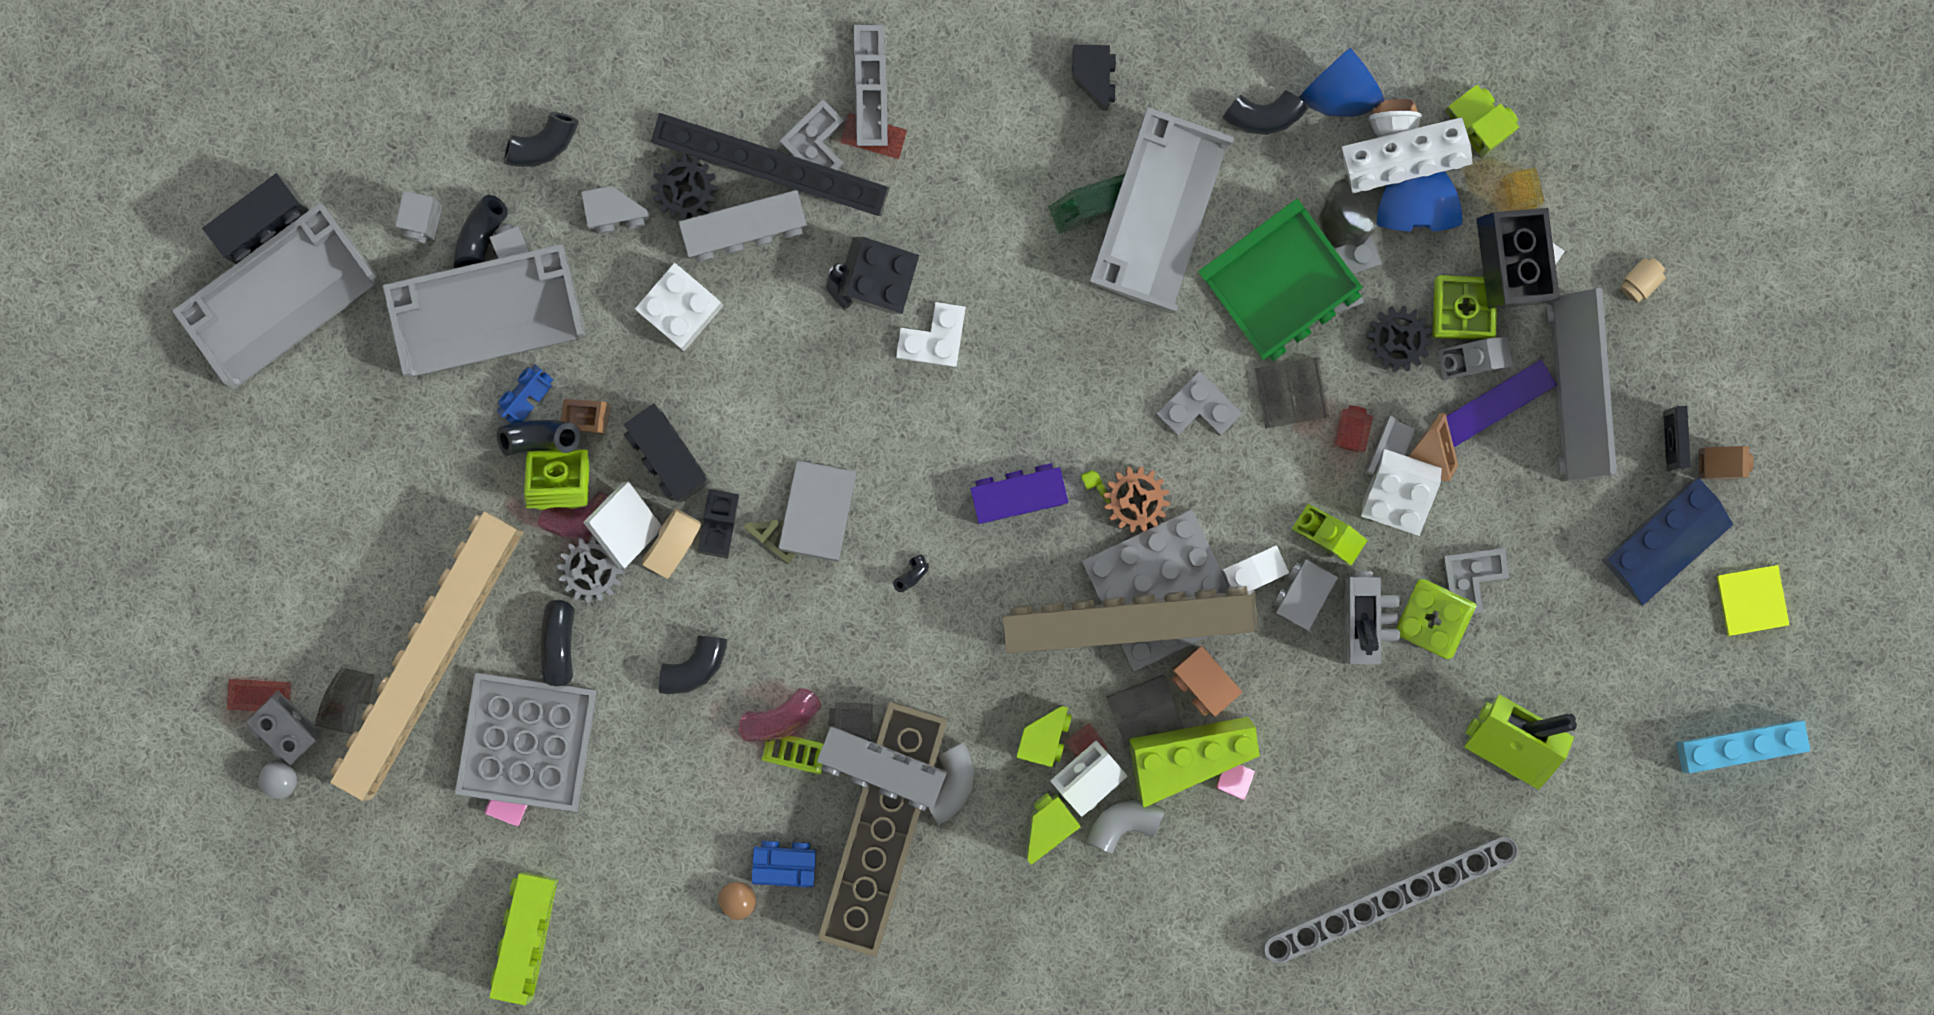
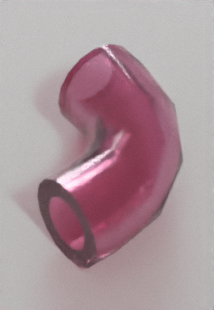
(569, 522)
(781, 721)

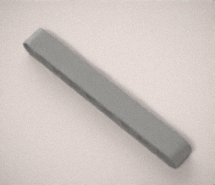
(1405, 899)

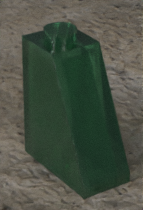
(1085, 204)

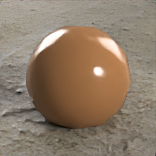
(737, 900)

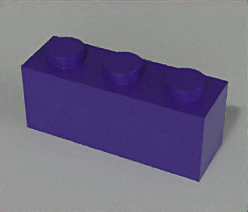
(1018, 494)

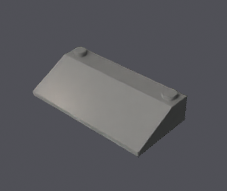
(1159, 210)
(276, 296)
(484, 311)
(1582, 386)

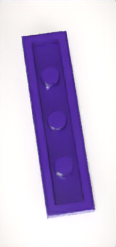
(1499, 402)

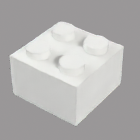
(679, 307)
(1401, 492)

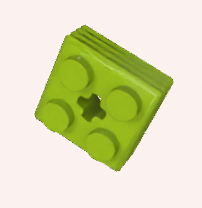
(1449, 321)
(556, 479)
(1453, 611)

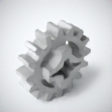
(575, 574)

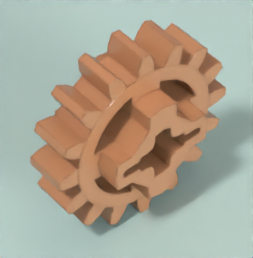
(1131, 482)

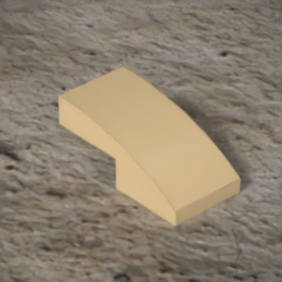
(672, 544)

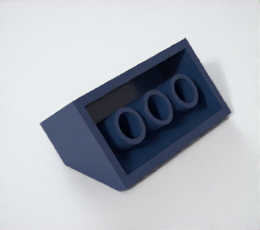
(1668, 540)

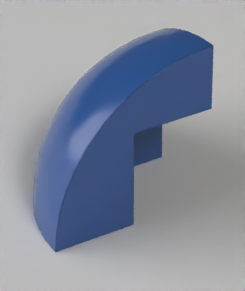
(1344, 88)
(1420, 203)

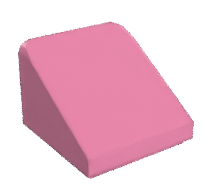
(1235, 781)
(505, 811)

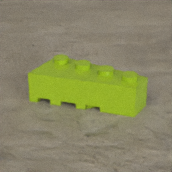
(1188, 756)
(524, 938)

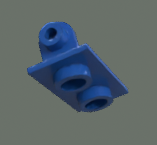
(529, 385)

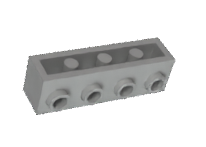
(742, 225)

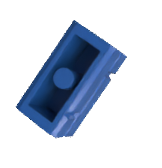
(784, 865)

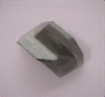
(1344, 217)

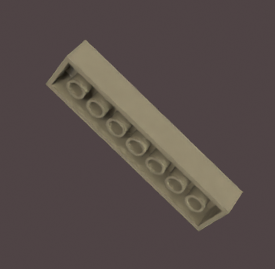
(1130, 621)
(879, 840)

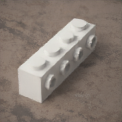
(1407, 155)

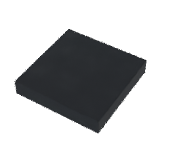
(1676, 438)

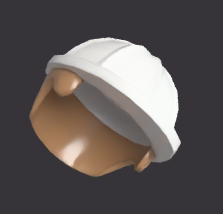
(1394, 117)

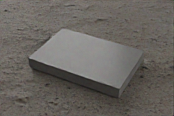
(817, 511)

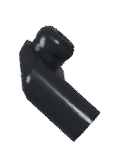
(833, 281)
(912, 577)

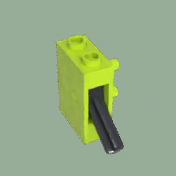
(1520, 740)

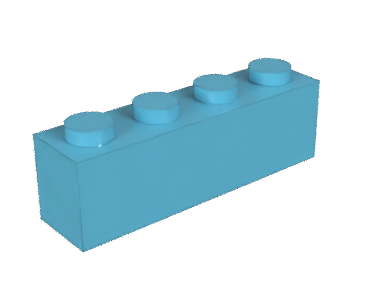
(1743, 746)

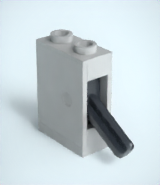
(1364, 618)

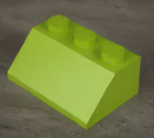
(1049, 826)

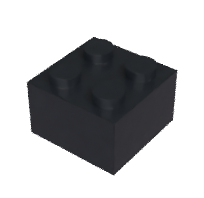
(877, 275)

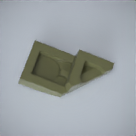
(770, 534)

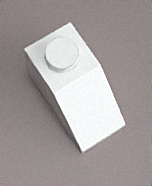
(1256, 570)

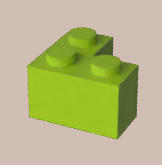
(1484, 123)

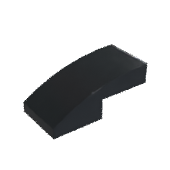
(718, 523)

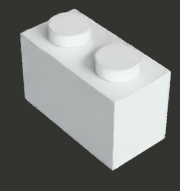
(1089, 778)

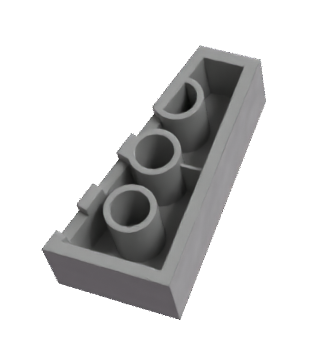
(882, 767)

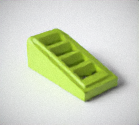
(816, 768)

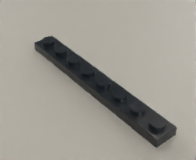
(770, 164)

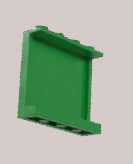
(1281, 280)

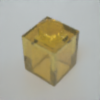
(1523, 189)

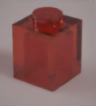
(1353, 429)

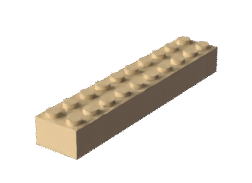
(426, 656)

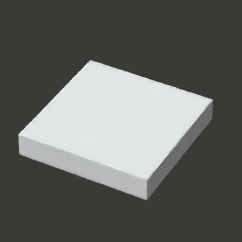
(623, 525)

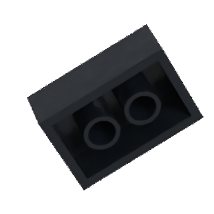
(255, 218)
(1518, 258)
(665, 454)

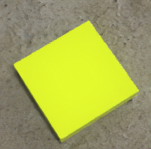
(1752, 600)

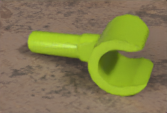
(1091, 480)

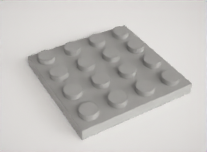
(1157, 562)
(526, 742)

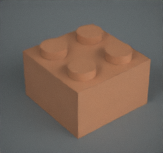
(1205, 681)

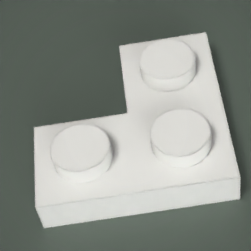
(940, 344)

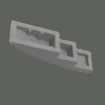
(870, 85)

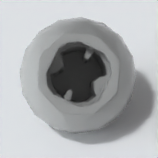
(277, 779)

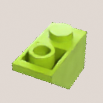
(1330, 534)
(1042, 737)

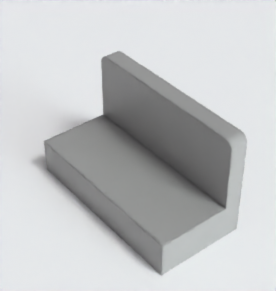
(1393, 437)

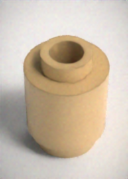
(1643, 280)

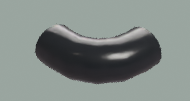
(1265, 118)
(545, 145)
(477, 231)
(538, 435)
(556, 643)
(696, 670)

